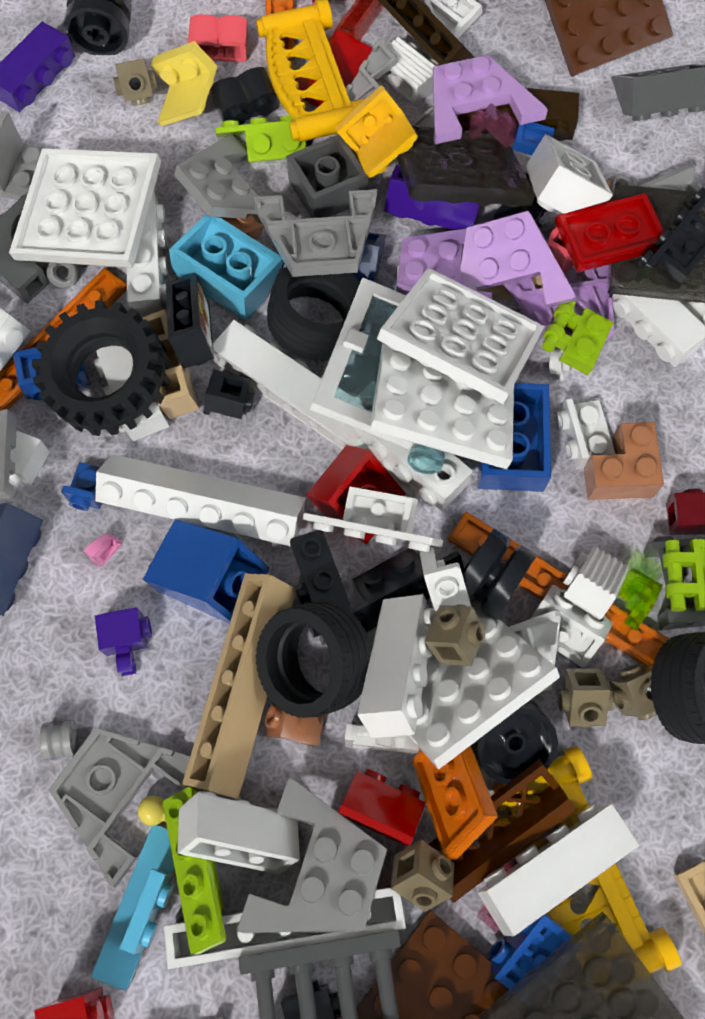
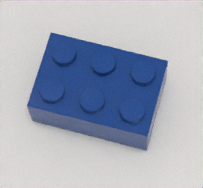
(531, 444)

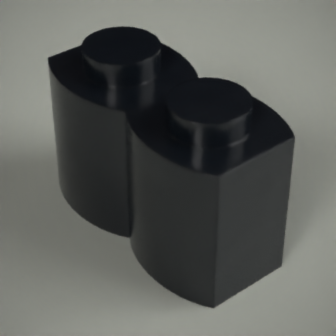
(244, 96)

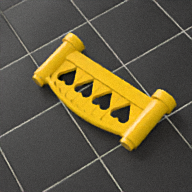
(307, 25)
(612, 895)

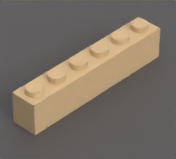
(236, 694)

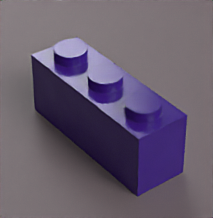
(33, 65)
(430, 213)

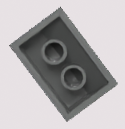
(661, 91)

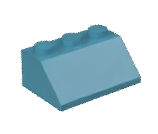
(228, 264)

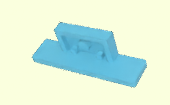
(136, 916)

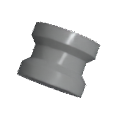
(59, 739)

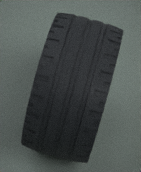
(298, 333)
(280, 668)
(679, 686)

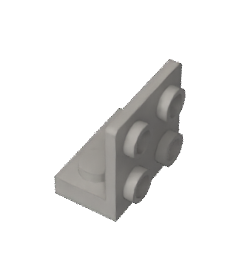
(16, 160)

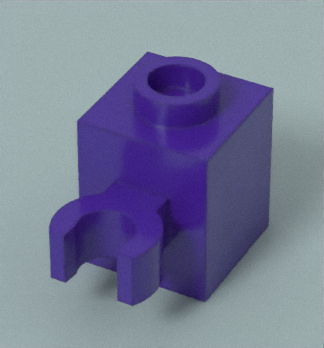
(122, 634)

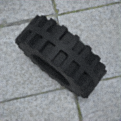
(82, 336)

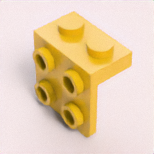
(377, 131)

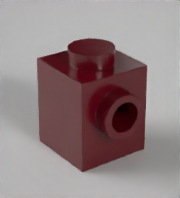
(686, 512)

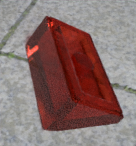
(360, 18)

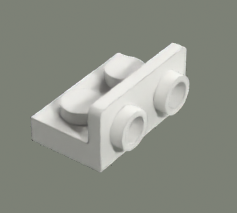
(585, 431)
(443, 581)
(579, 631)

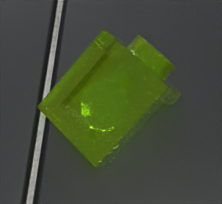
(640, 594)

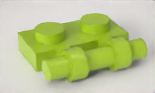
(586, 339)
(674, 561)

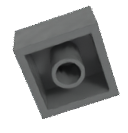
(325, 176)

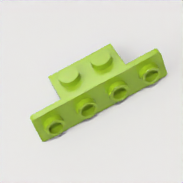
(263, 139)
(196, 883)

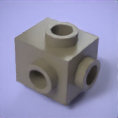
(137, 69)
(455, 635)
(633, 692)
(585, 697)
(423, 875)

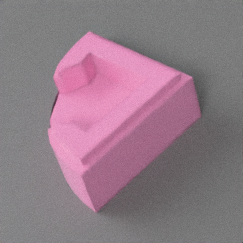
(102, 548)

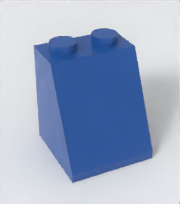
(202, 568)

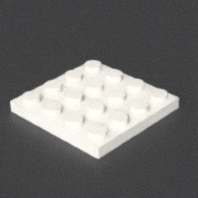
(86, 207)
(462, 334)
(440, 413)
(471, 700)

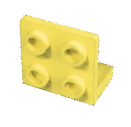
(190, 77)

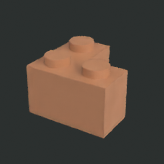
(632, 470)

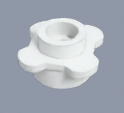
(557, 367)

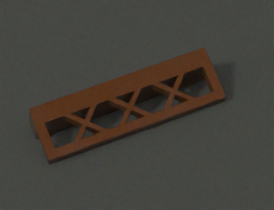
(513, 832)

